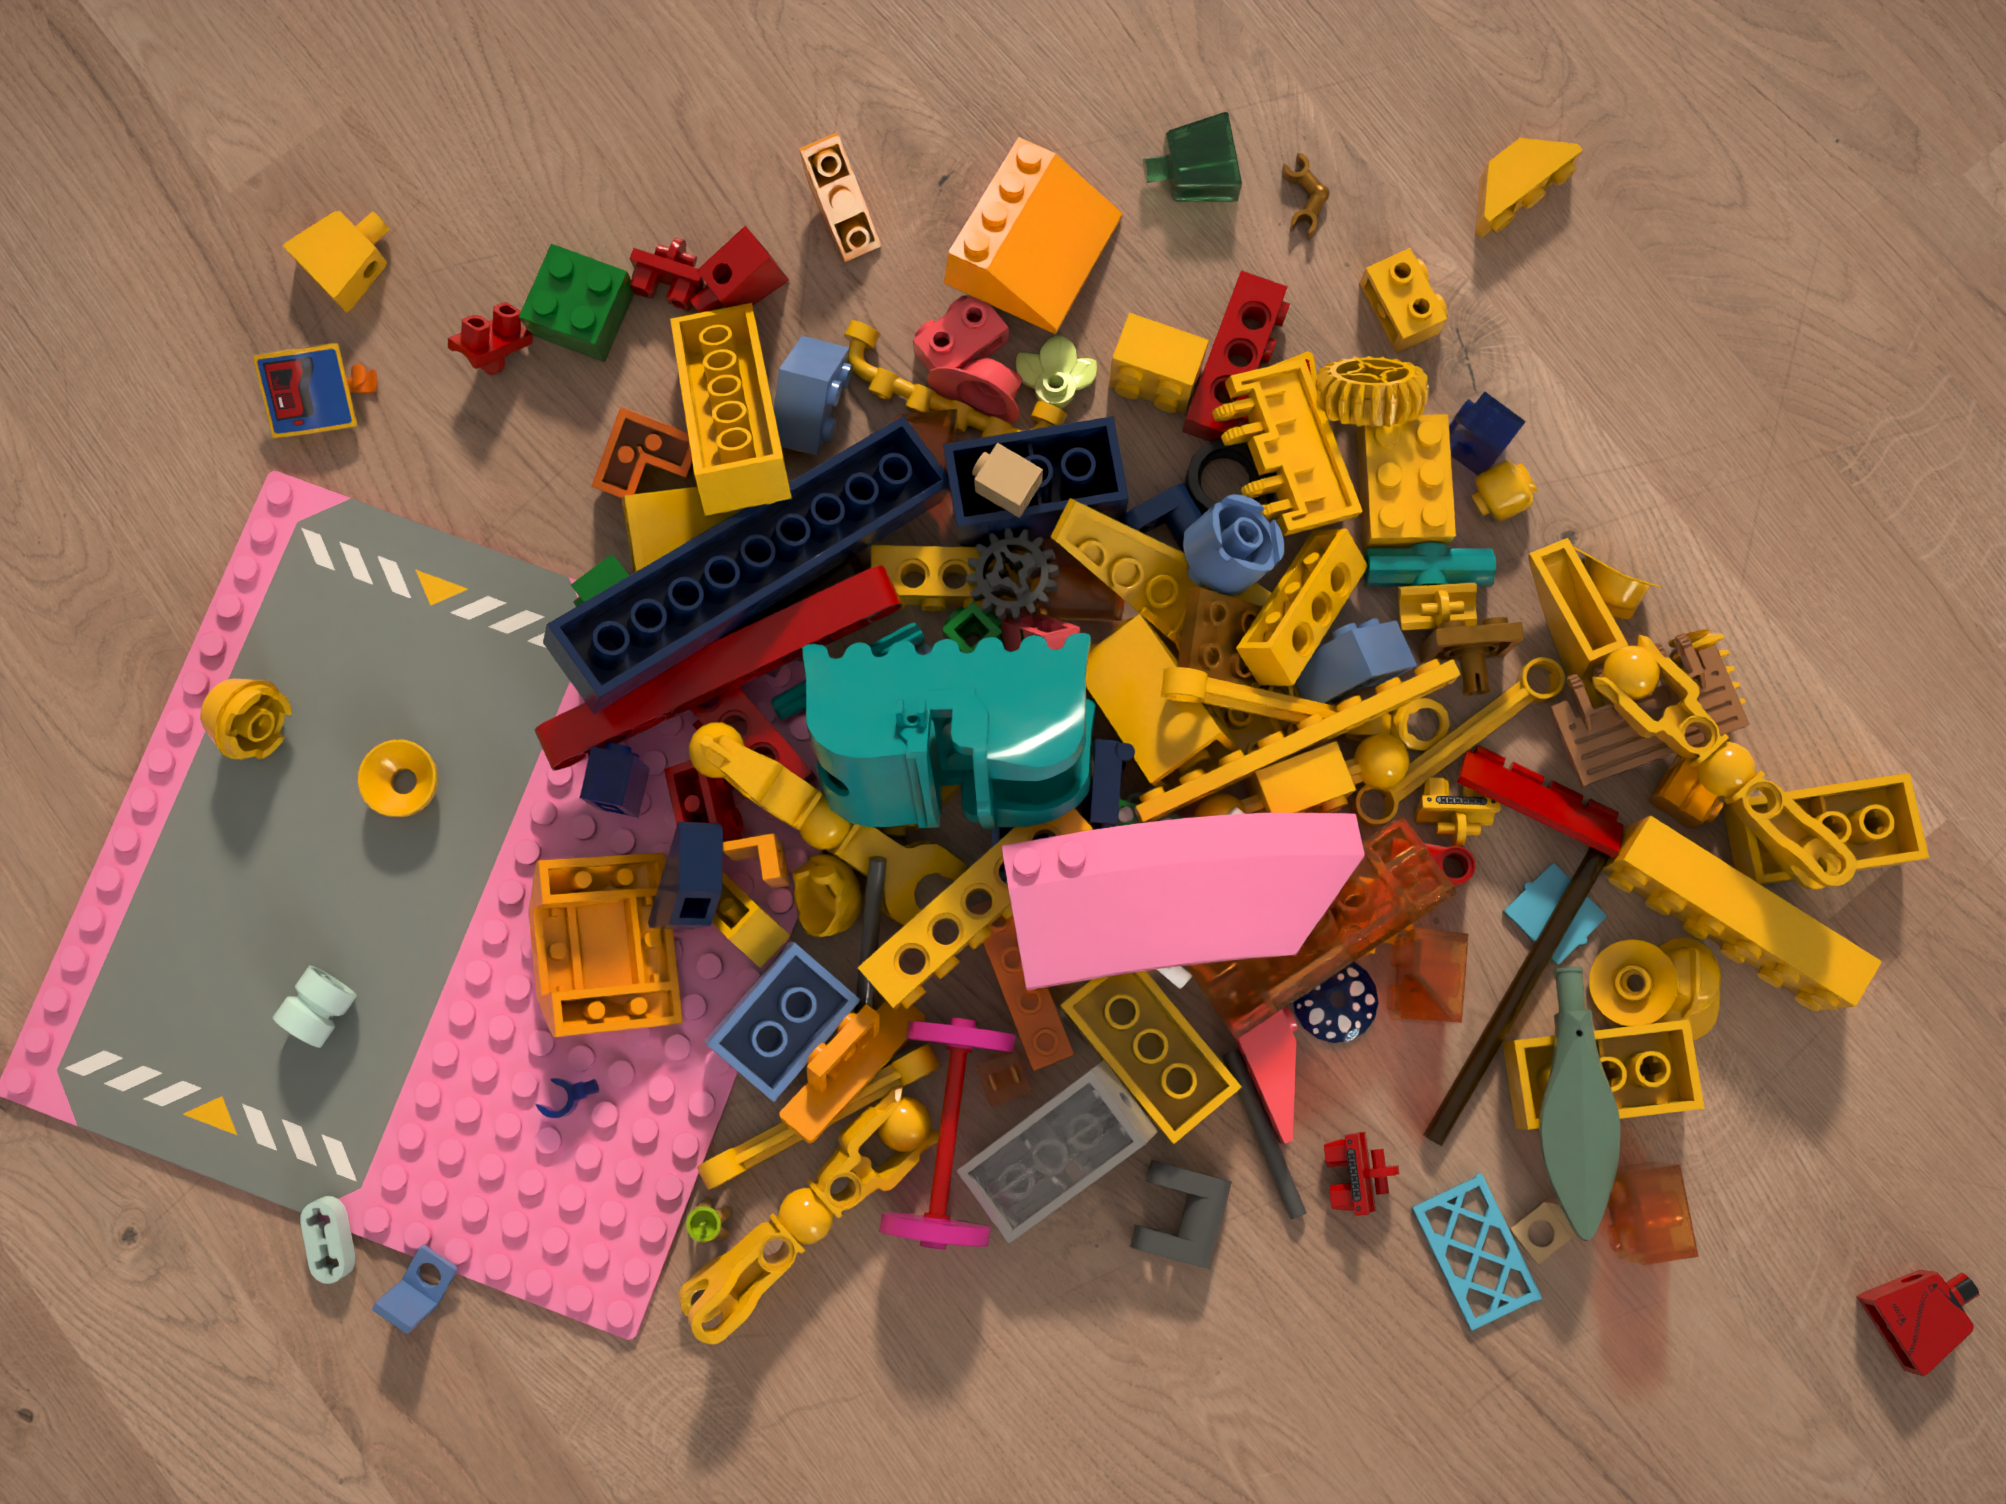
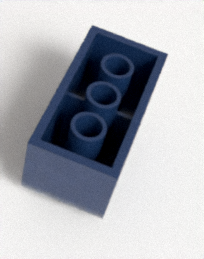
(1076, 462)

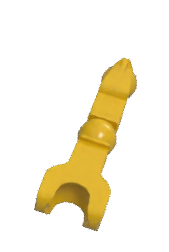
(720, 753)
(1724, 766)
(807, 1214)

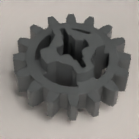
(999, 584)

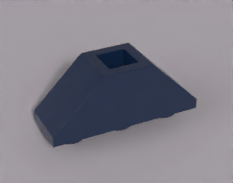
(690, 878)

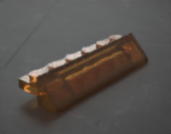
(1380, 898)

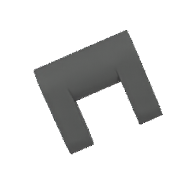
(1200, 1218)

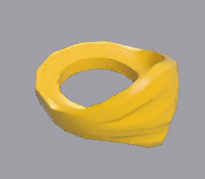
(1400, 718)

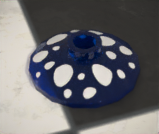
(1339, 1023)

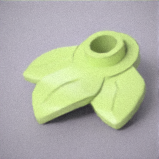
(1056, 367)

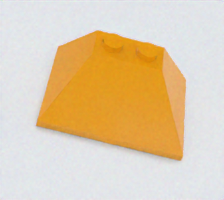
(594, 946)

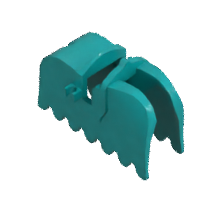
(1001, 727)

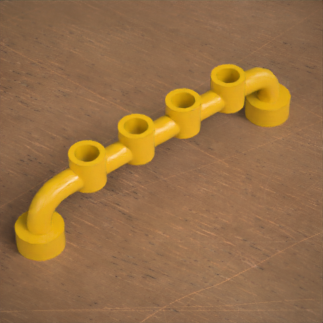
(924, 399)

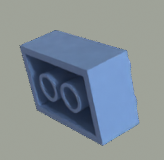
(781, 1020)

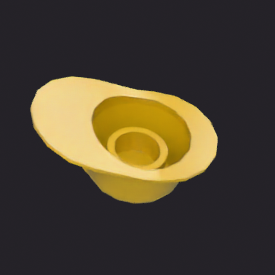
(1619, 591)
(1698, 985)

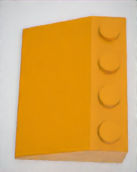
(1032, 238)

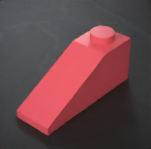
(1271, 1063)

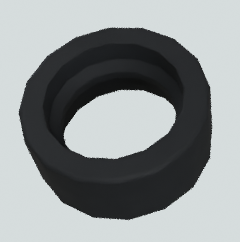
(1213, 451)

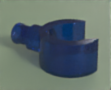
(575, 1093)

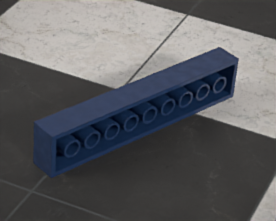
(744, 565)

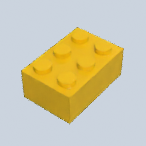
(1406, 483)

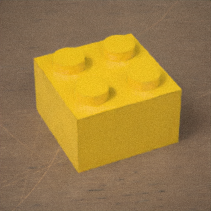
(1157, 363)

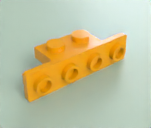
(846, 1066)

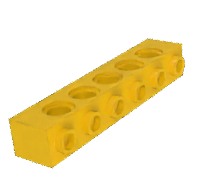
(884, 965)

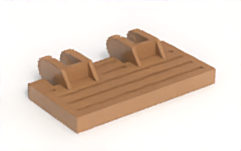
(1605, 744)

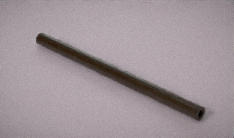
(1516, 996)

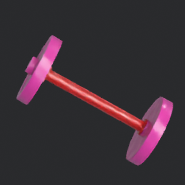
(936, 1228)

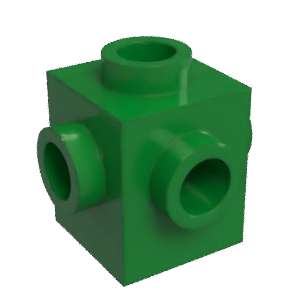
(970, 622)

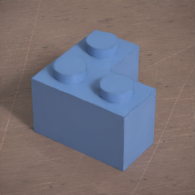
(807, 390)
(1354, 661)

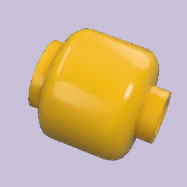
(1504, 490)

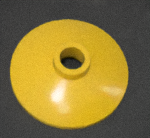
(1611, 982)

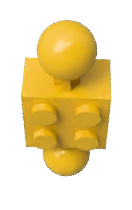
(1316, 779)

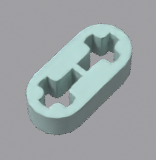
(327, 1239)

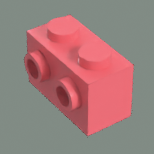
(962, 335)

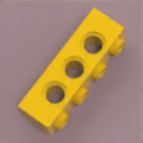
(935, 565)
(1302, 607)

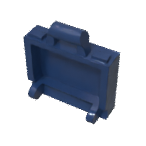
(1101, 804)

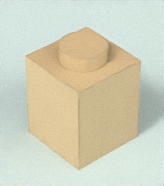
(1007, 479)

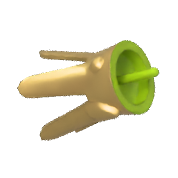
(705, 1222)

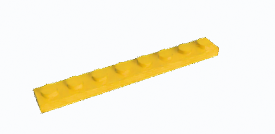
(1311, 733)

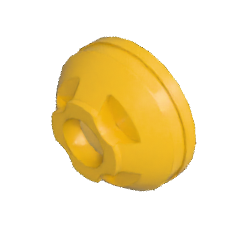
(382, 766)

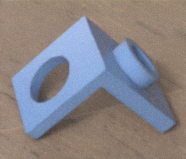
(412, 1297)

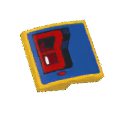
(305, 390)

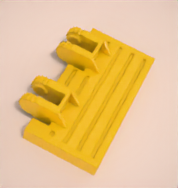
(1295, 440)

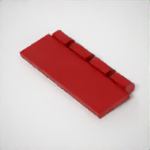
(1552, 806)

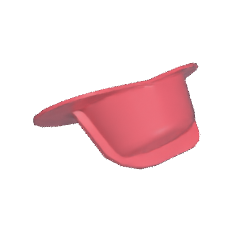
(981, 385)

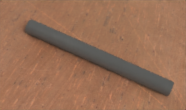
(871, 925)
(1265, 1135)

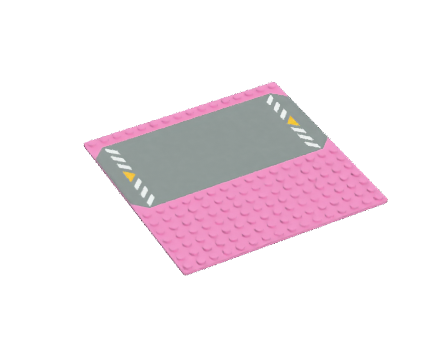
(256, 868)

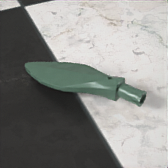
(1578, 1113)

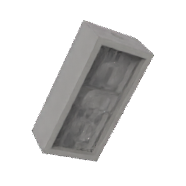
(1057, 1151)

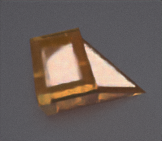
(935, 430)

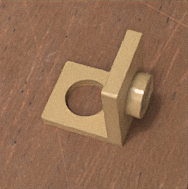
(1553, 1214)

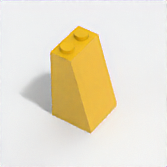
(664, 522)
(1166, 734)

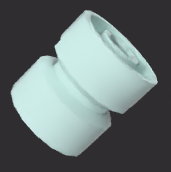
(312, 1010)

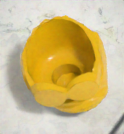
(826, 895)

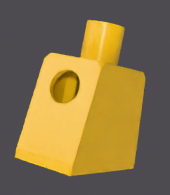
(341, 255)

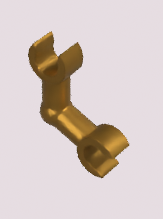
(1318, 193)

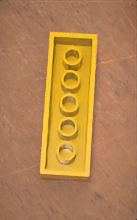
(729, 410)
(1740, 917)

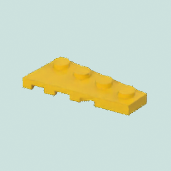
(1130, 563)

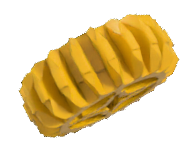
(1372, 391)

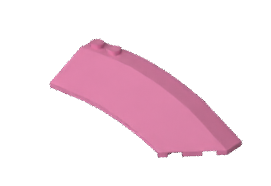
(1175, 892)

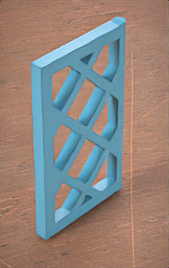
(1513, 1258)

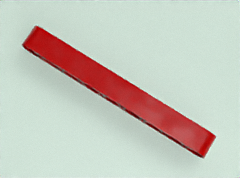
(723, 666)

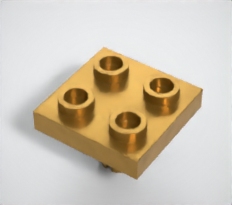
(1211, 634)
(1472, 647)

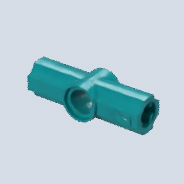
(1429, 565)

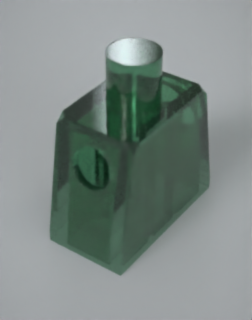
(1198, 162)

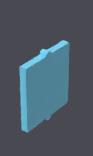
(1538, 901)

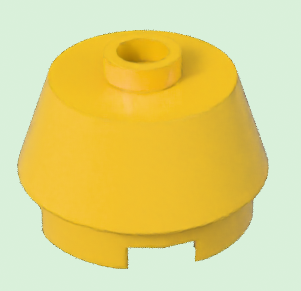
(245, 717)

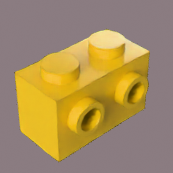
(1404, 300)

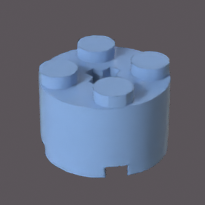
(1232, 546)

